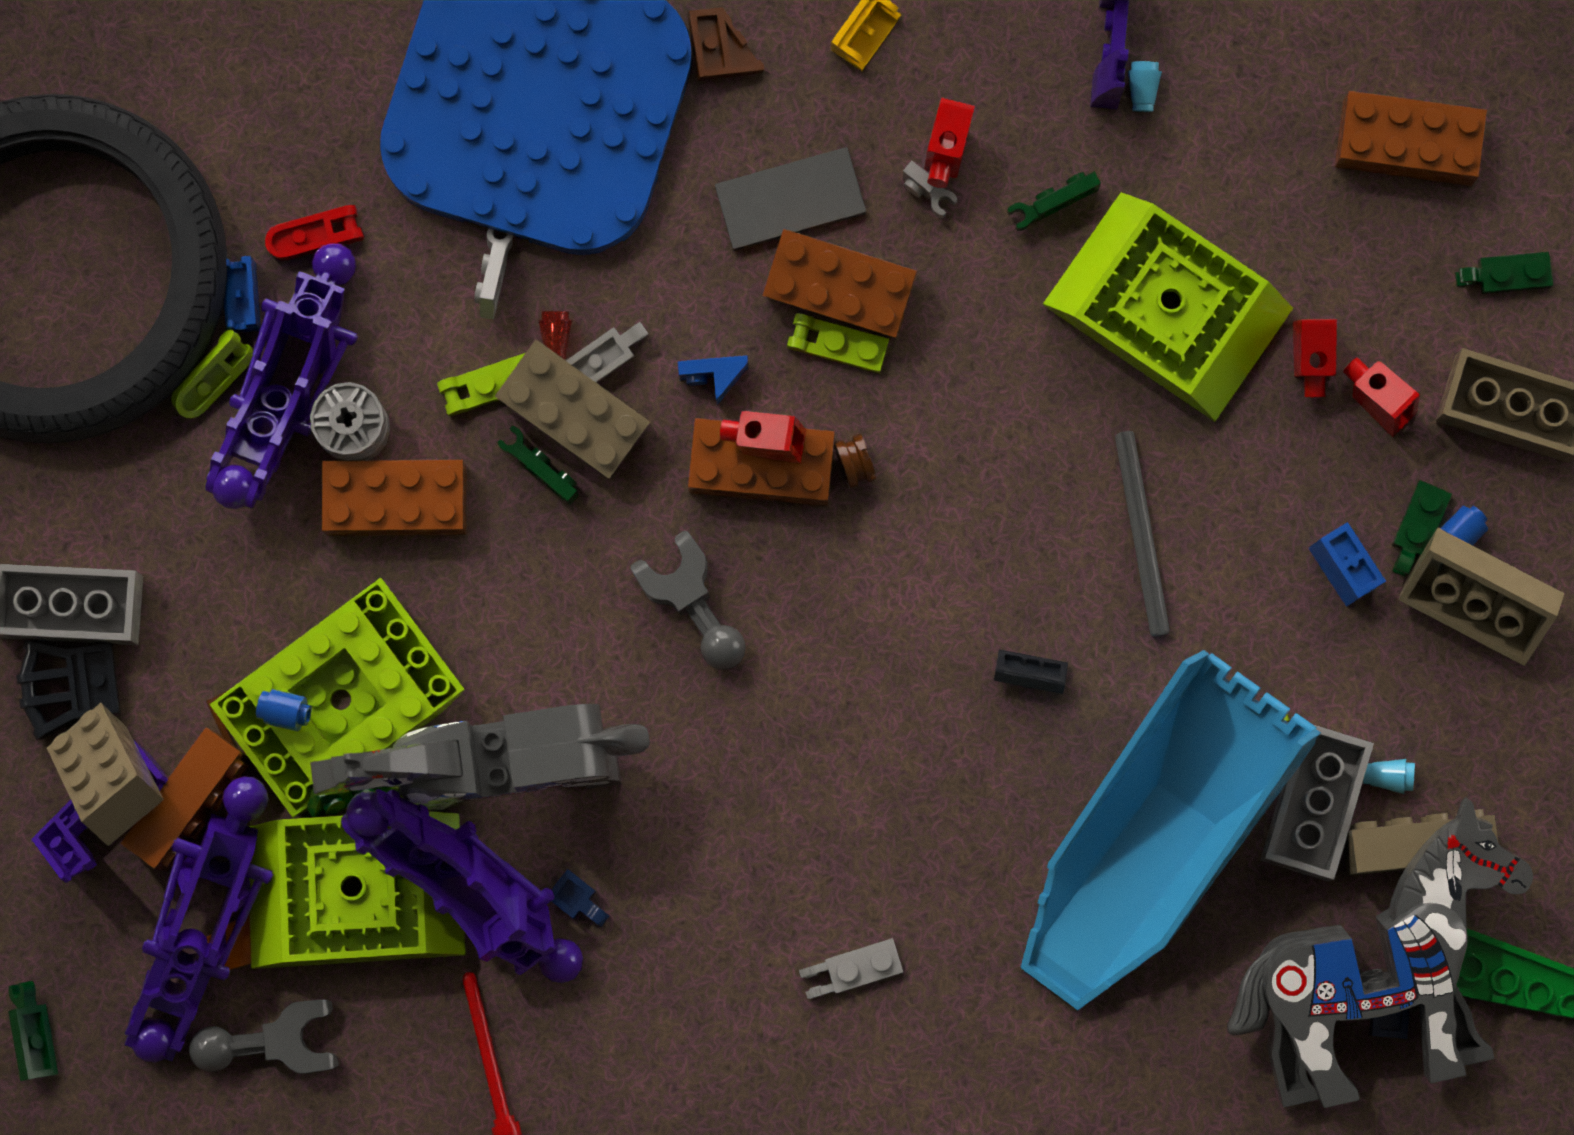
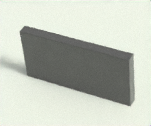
(790, 198)

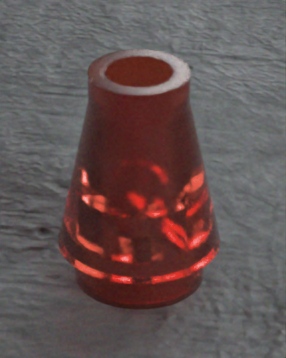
(555, 331)

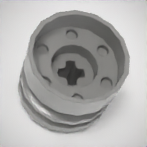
(368, 429)

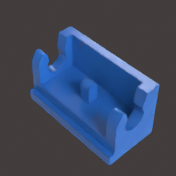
(242, 296)
(1347, 564)

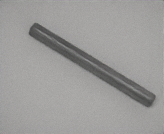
(1142, 534)

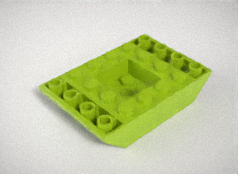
(1190, 350)
(360, 648)
(309, 919)

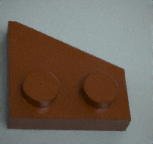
(719, 47)

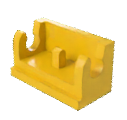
(865, 31)

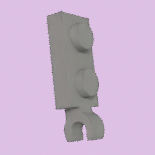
(494, 270)
(607, 352)

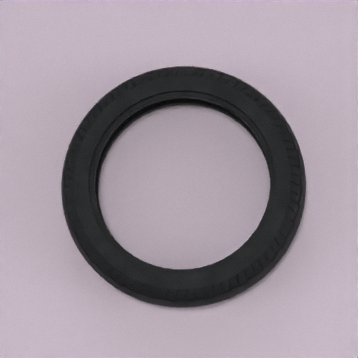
(196, 280)

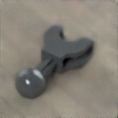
(685, 591)
(283, 1040)

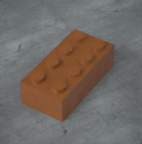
(1410, 138)
(840, 283)
(724, 470)
(394, 497)
(188, 798)

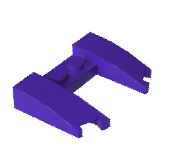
(1110, 72)
(60, 837)

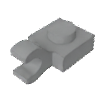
(917, 184)

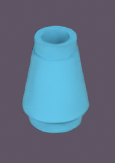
(1144, 84)
(1391, 775)

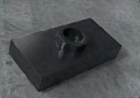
(1031, 671)

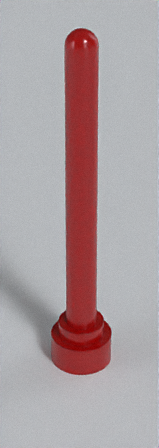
(504, 1122)

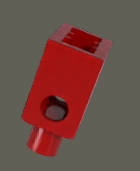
(948, 141)
(1316, 337)
(1391, 403)
(780, 436)

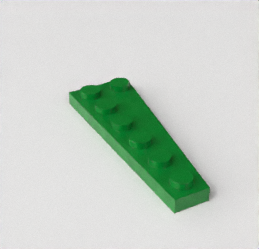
(1515, 977)

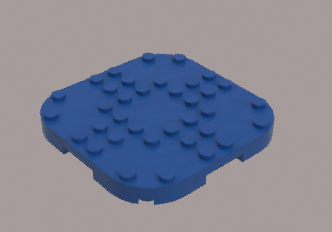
(538, 115)

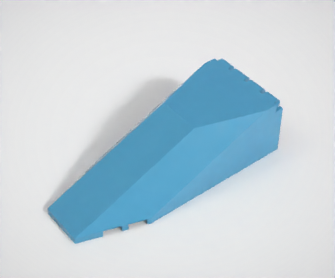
(1161, 827)

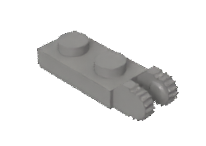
(856, 968)

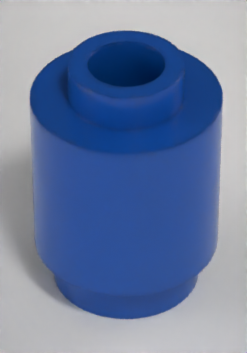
(1467, 524)
(283, 710)

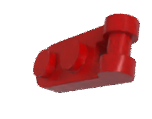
(311, 232)

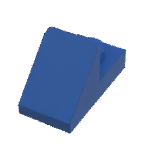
(724, 370)

